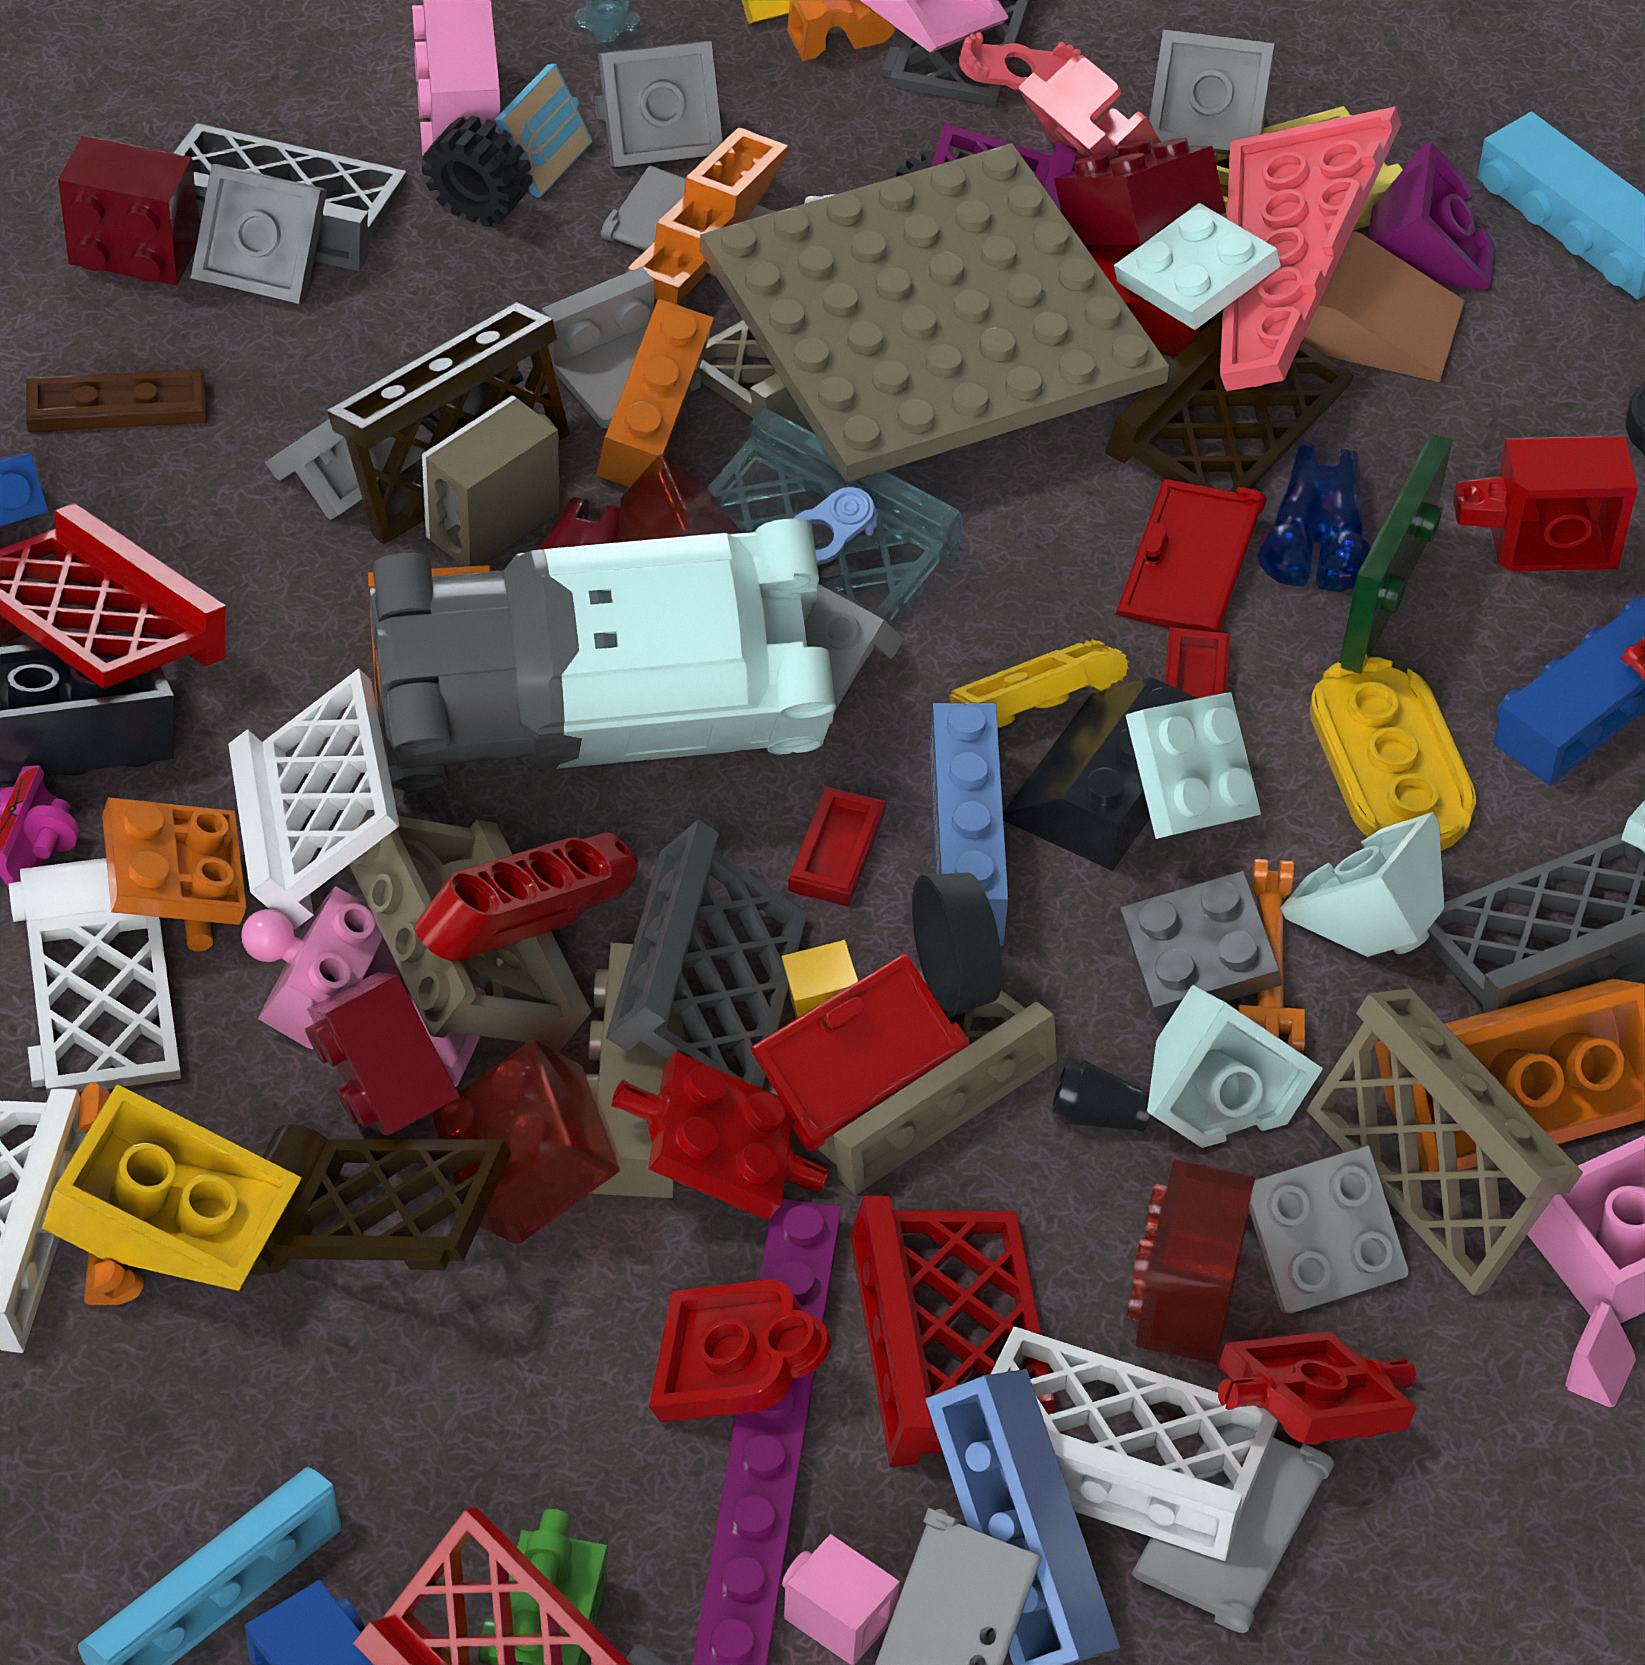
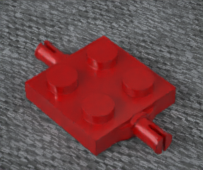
(720, 1136)
(1317, 1386)

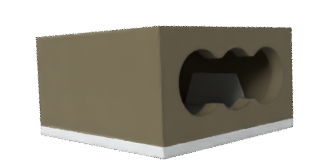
(491, 482)

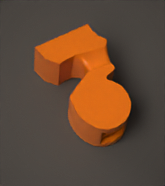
(812, 20)

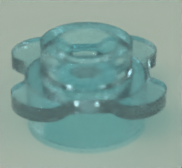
(607, 18)

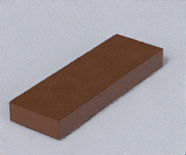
(115, 400)

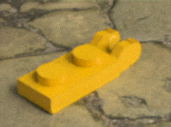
(1046, 679)

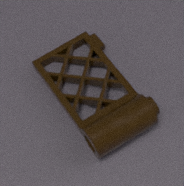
(316, 1198)

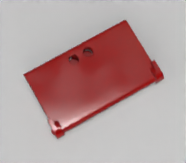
(1200, 550)
(880, 1042)

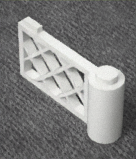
(75, 905)

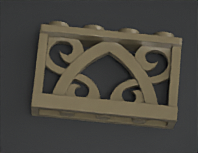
(524, 982)

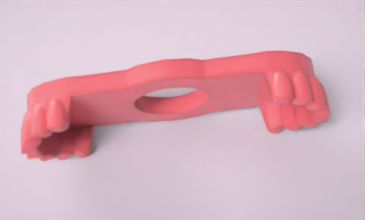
(987, 62)

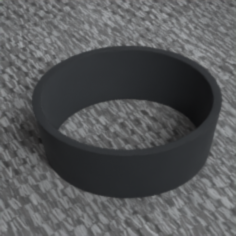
(956, 941)

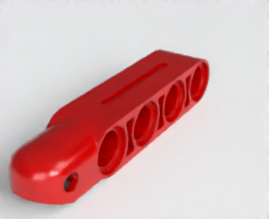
(524, 895)

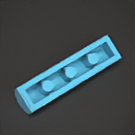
(220, 1577)

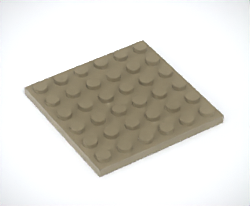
(931, 311)

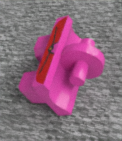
(32, 824)

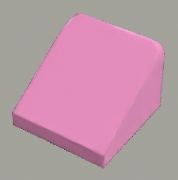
(1601, 1359)

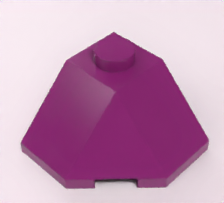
(1430, 225)

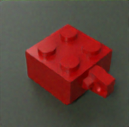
(1555, 503)

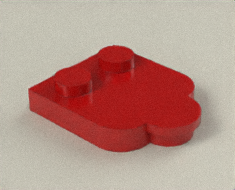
(733, 1350)

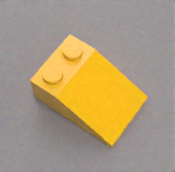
(168, 1195)

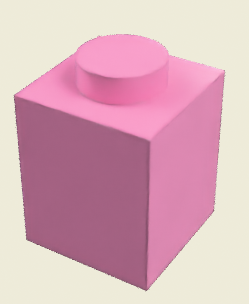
(839, 1598)

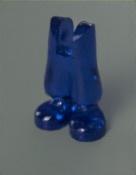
(1322, 509)

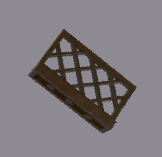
(1189, 377)
(443, 382)

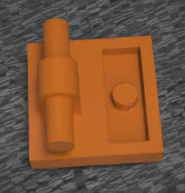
(174, 865)

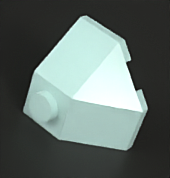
(1379, 894)
(1223, 1073)

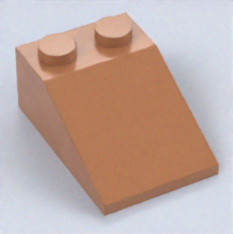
(1384, 314)

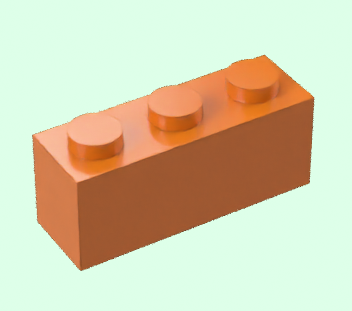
(654, 392)

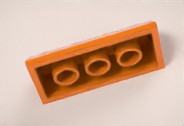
(1562, 1057)

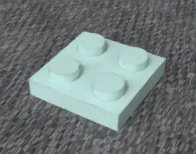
(1197, 266)
(1193, 764)

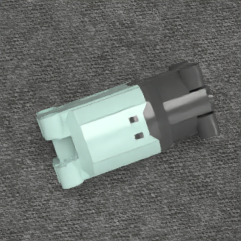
(601, 654)

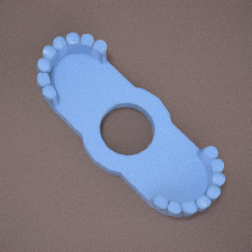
(846, 514)

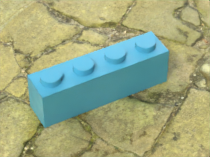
(1569, 197)

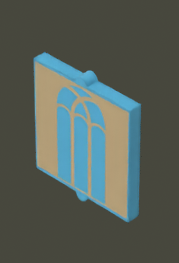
(546, 127)

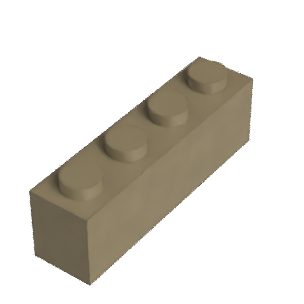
(638, 1066)

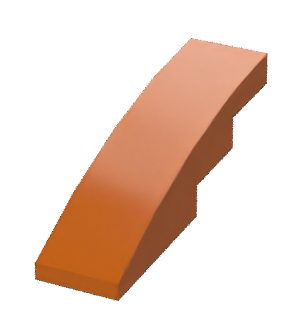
(716, 195)

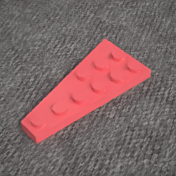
(1304, 198)

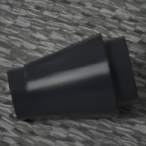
(1099, 1099)

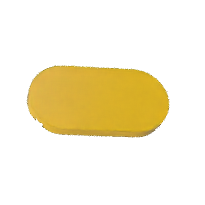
(1391, 749)

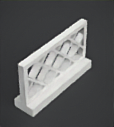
(273, 814)
(24, 1245)
(1129, 1491)

